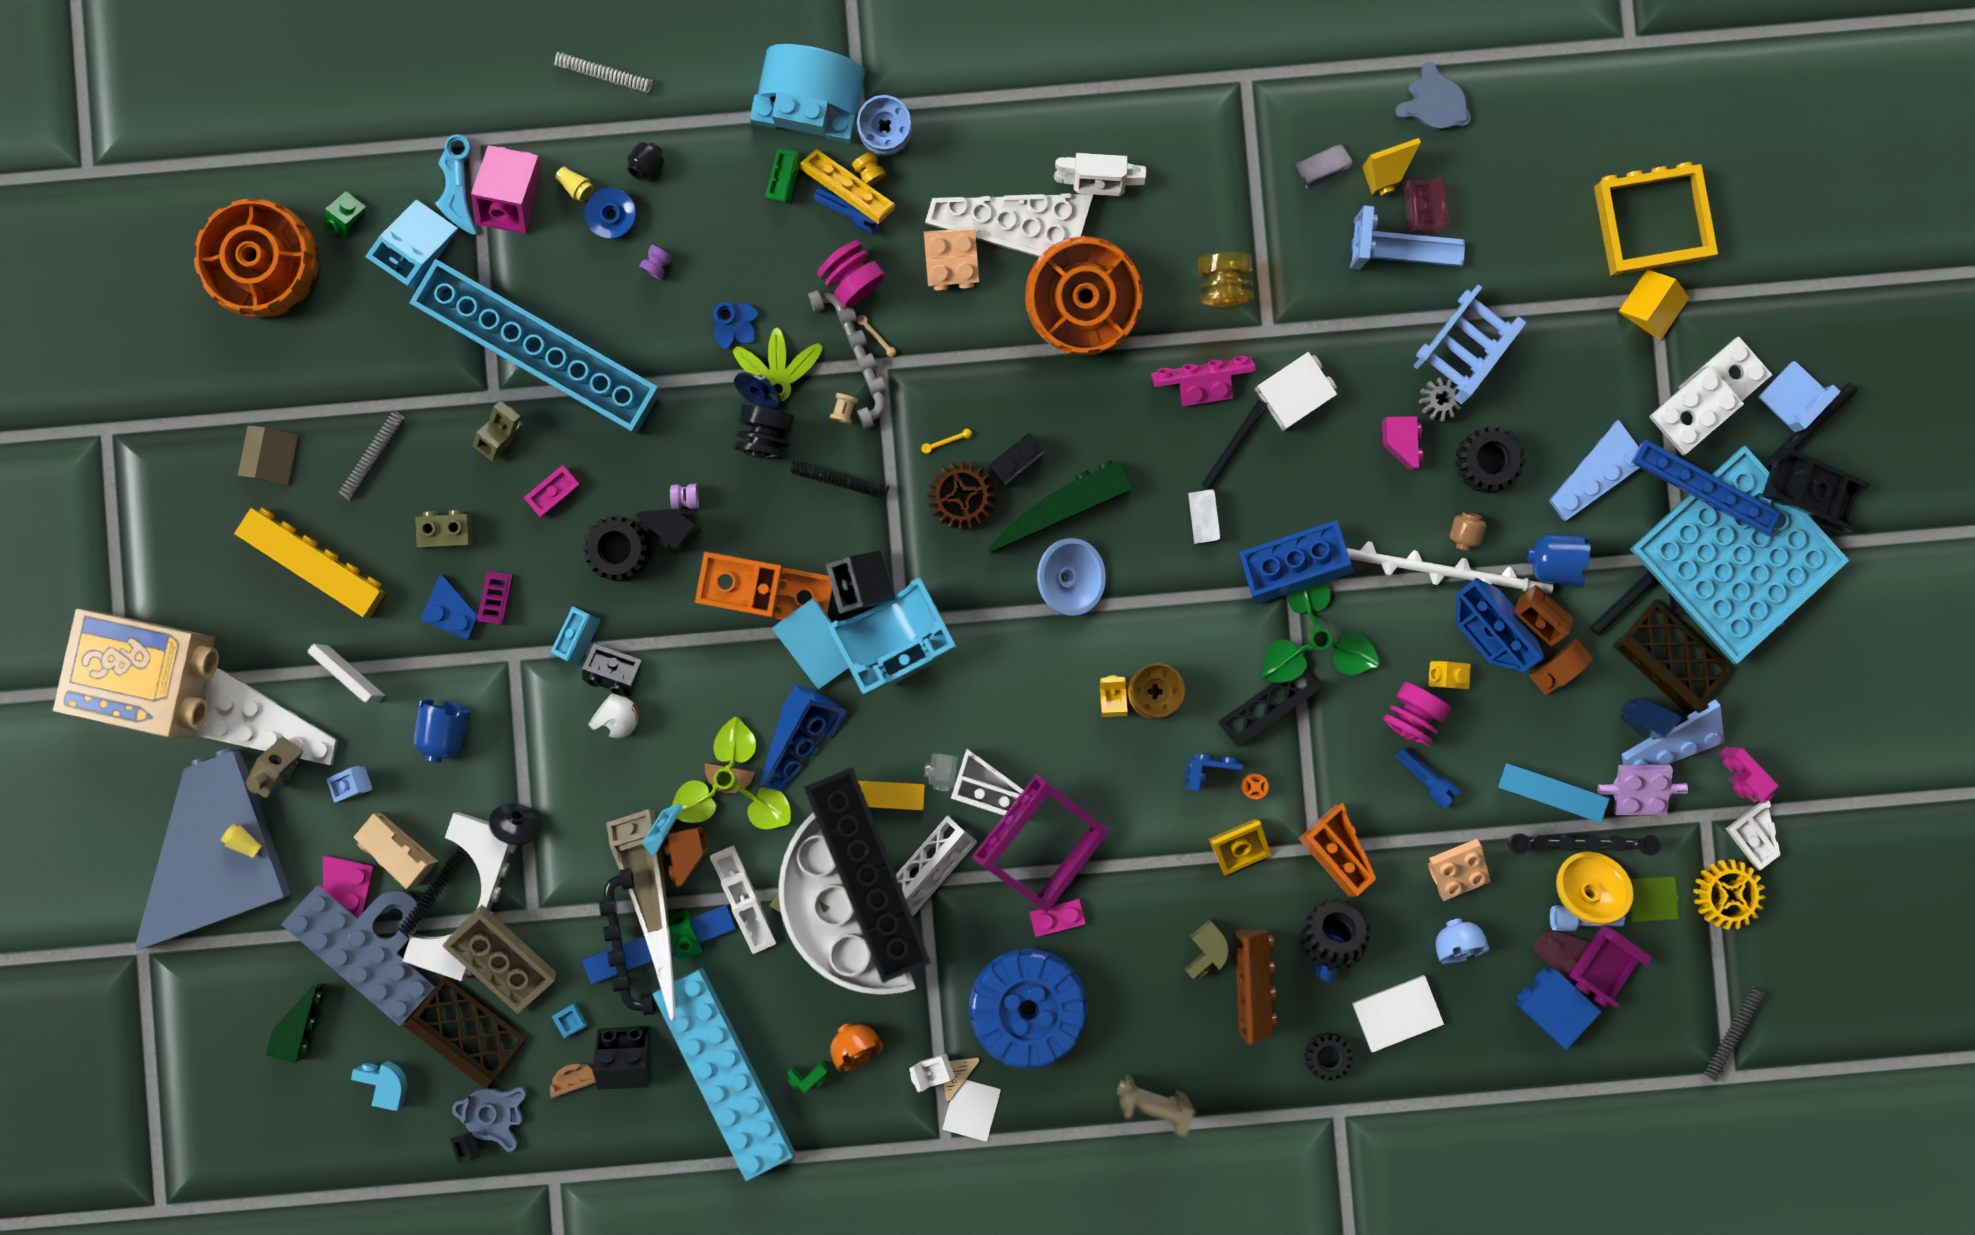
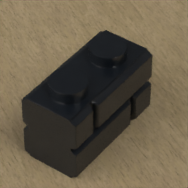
(1016, 459)

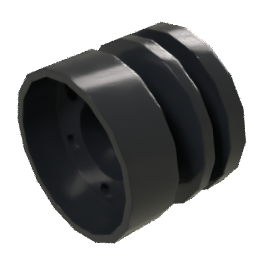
(763, 432)

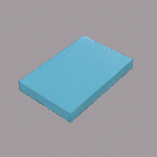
(811, 643)

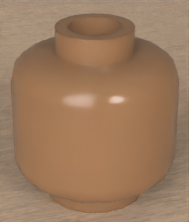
(1467, 530)

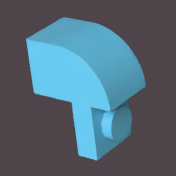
(389, 1082)

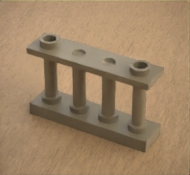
(1174, 1109)

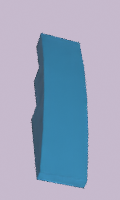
(1553, 793)

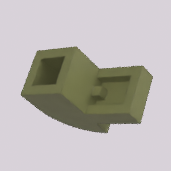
(498, 431)
(1213, 947)

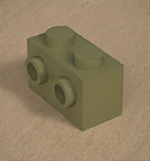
(444, 531)

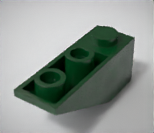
(291, 1034)

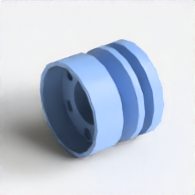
(884, 110)

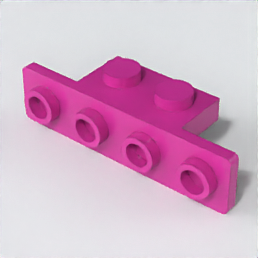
(1204, 382)

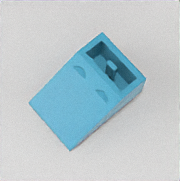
(412, 244)

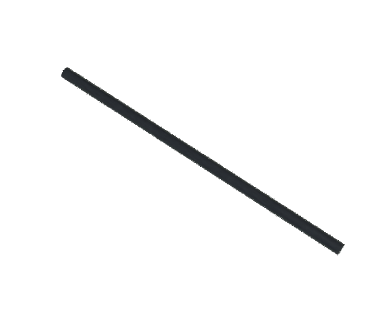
(1648, 579)

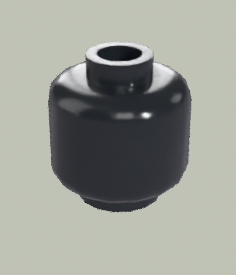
(645, 161)

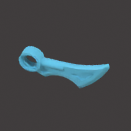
(453, 200)

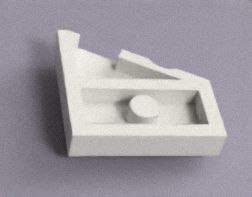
(1756, 835)

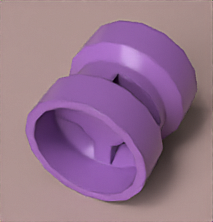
(657, 259)

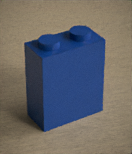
(1557, 1007)

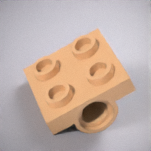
(1459, 869)

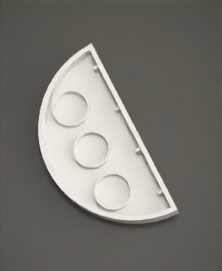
(831, 938)

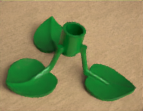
(1352, 654)

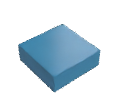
(569, 1020)

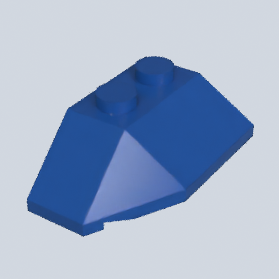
(1494, 629)

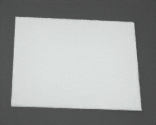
(972, 1110)

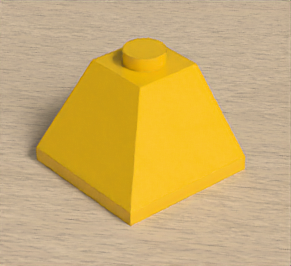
(1387, 167)

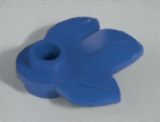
(737, 326)

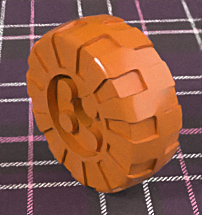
(277, 275)
(1055, 288)

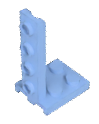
(1400, 247)

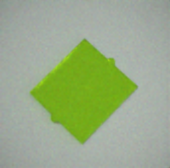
(1654, 899)

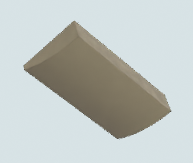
(500, 959)

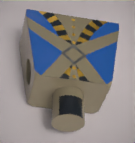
(267, 775)

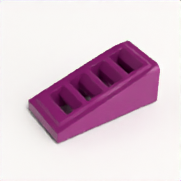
(505, 598)

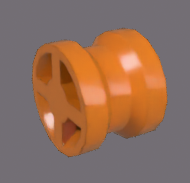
(1258, 788)

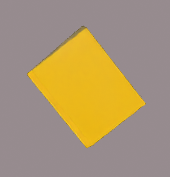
(1654, 303)
(1240, 846)

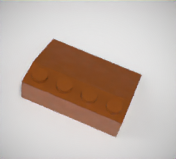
(1254, 984)

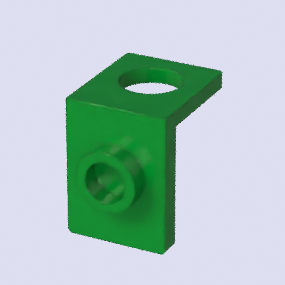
(683, 937)

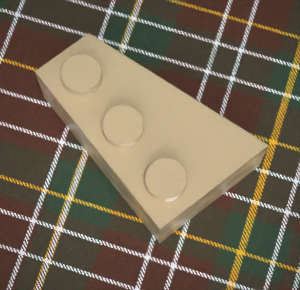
(395, 850)

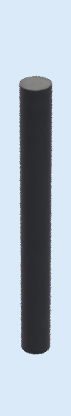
(1234, 445)

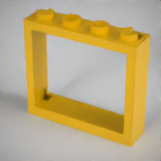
(1609, 228)

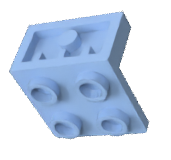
(1797, 397)

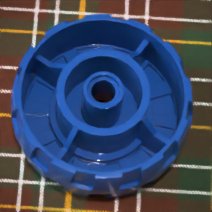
(1033, 1037)

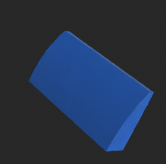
(1296, 562)

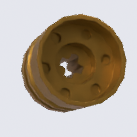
(1165, 680)

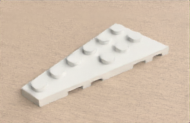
(1014, 221)
(252, 720)

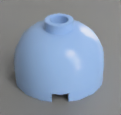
(1460, 941)

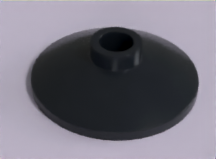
(514, 824)

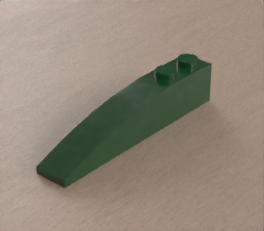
(1074, 498)

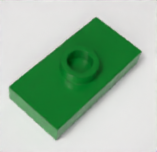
(783, 175)

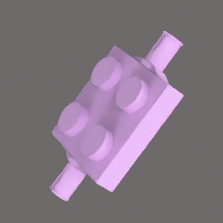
(1642, 789)

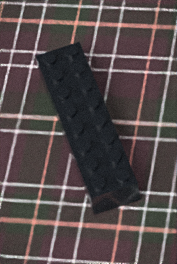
(867, 875)

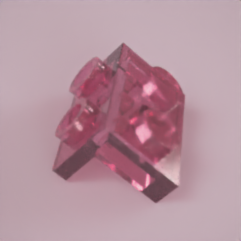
(1426, 205)

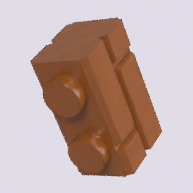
(1543, 615)

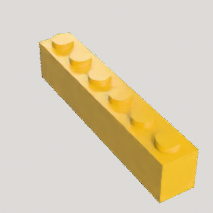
(310, 562)

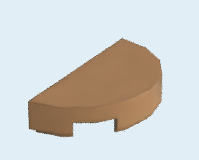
(744, 776)
(571, 1078)

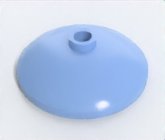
(1082, 574)

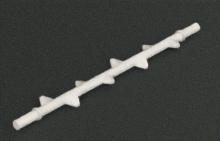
(1437, 571)

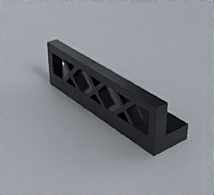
(1273, 714)

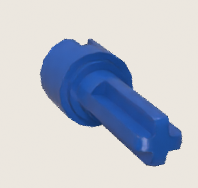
(841, 206)
(1440, 789)

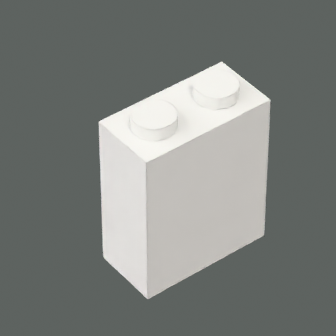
(1296, 390)

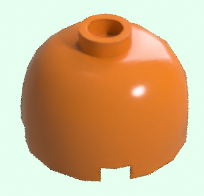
(853, 1046)

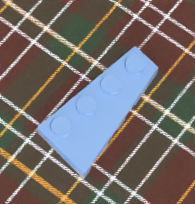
(1597, 472)
(1691, 737)

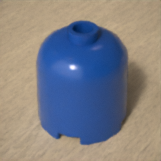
(1560, 559)
(440, 729)

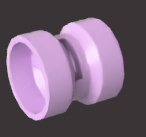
(684, 496)

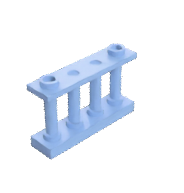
(1479, 366)

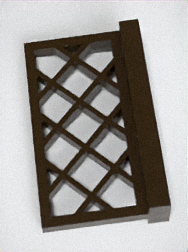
(1660, 674)
(454, 1053)

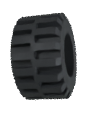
(1504, 444)
(595, 543)
(1343, 918)

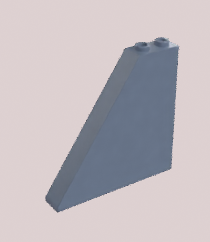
(196, 874)

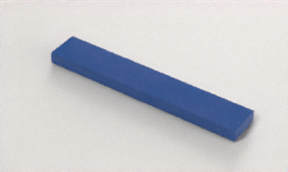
(1706, 487)
(637, 952)

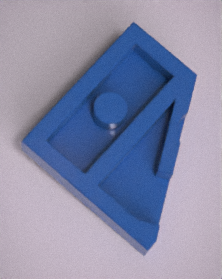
(449, 610)

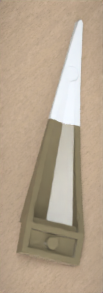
(648, 892)

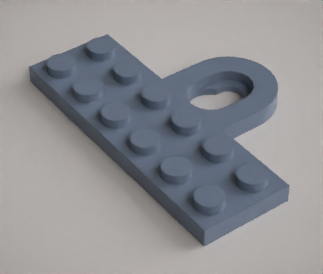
(359, 953)

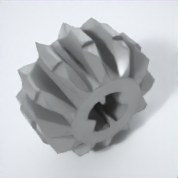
(1434, 391)

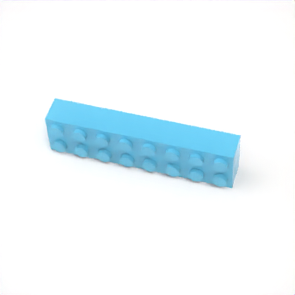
(725, 1076)

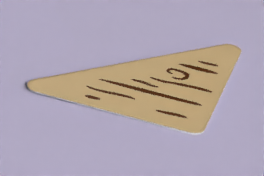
(961, 1071)

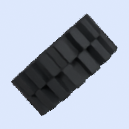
(1343, 1063)

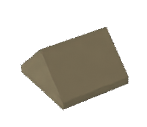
(268, 455)

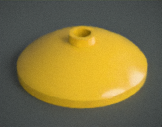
(1600, 878)

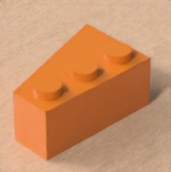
(1338, 851)

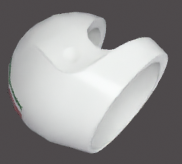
(618, 715)

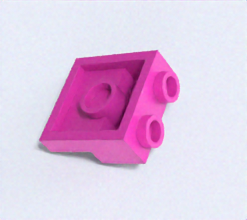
(1750, 778)

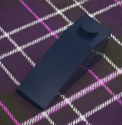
(1649, 718)

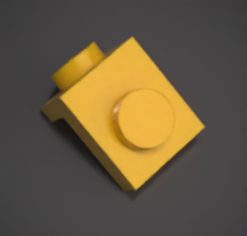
(1449, 675)
(1113, 696)

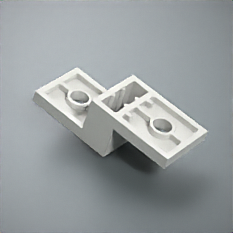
(1710, 395)

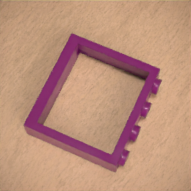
(1012, 824)

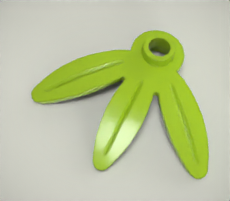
(777, 361)

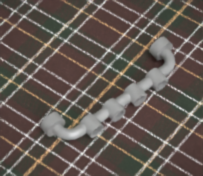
(865, 362)

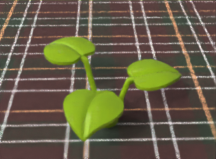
(733, 744)

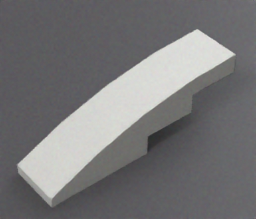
(743, 899)

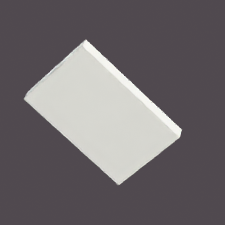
(345, 673)
(1397, 1013)

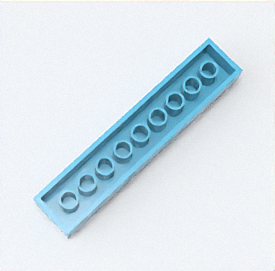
(535, 346)

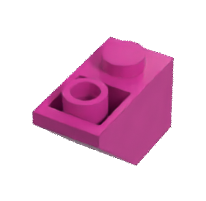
(1401, 440)

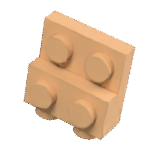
(951, 258)

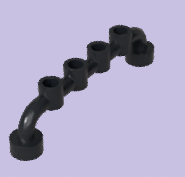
(1647, 843)
(617, 956)

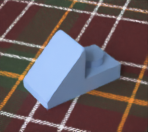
(349, 783)

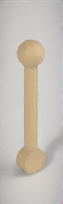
(862, 320)

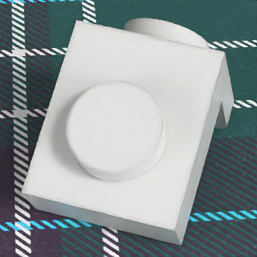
(931, 1072)

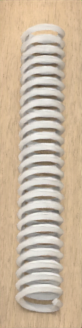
(572, 60)

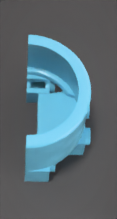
(805, 87)
(893, 639)

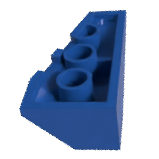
(801, 728)

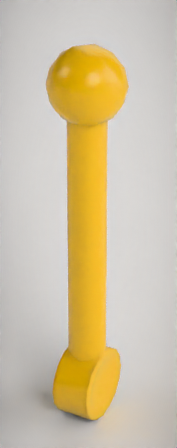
(927, 448)

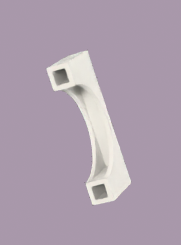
(491, 860)

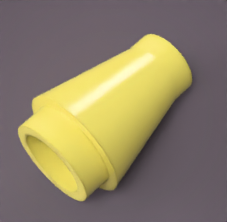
(575, 184)
(241, 841)

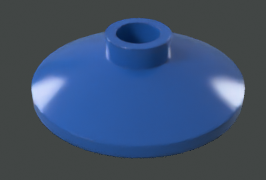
(601, 204)

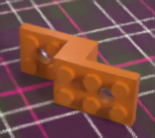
(758, 586)

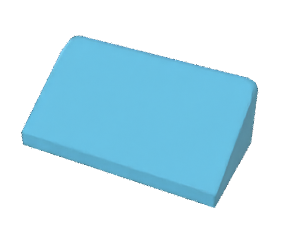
(575, 636)
(661, 828)

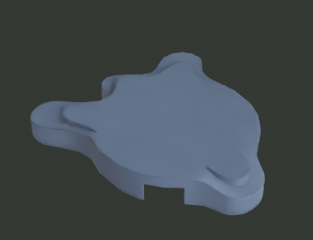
(1436, 101)
(491, 1113)

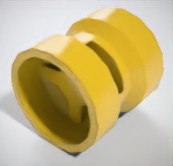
(868, 168)

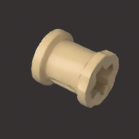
(842, 400)

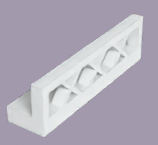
(935, 869)

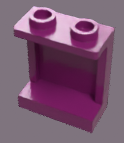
(1607, 966)

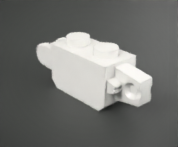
(1099, 173)

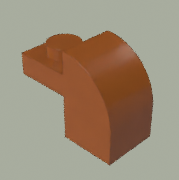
(1561, 667)

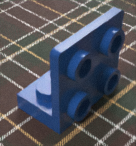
(1196, 776)

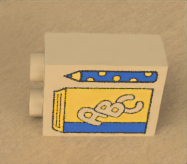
(136, 674)

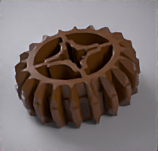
(973, 492)

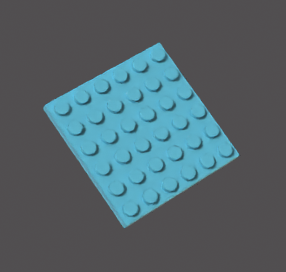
(1732, 575)

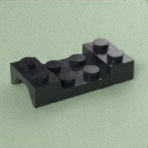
(1813, 488)

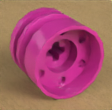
(847, 269)
(1417, 714)

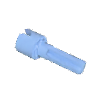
(1564, 920)

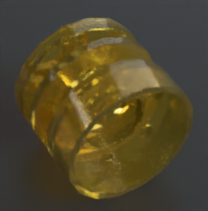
(1224, 273)

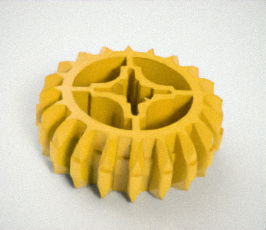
(1721, 901)

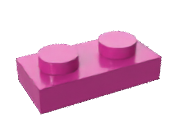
(552, 491)
(1058, 918)

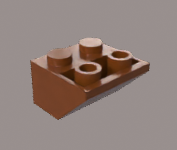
(687, 851)

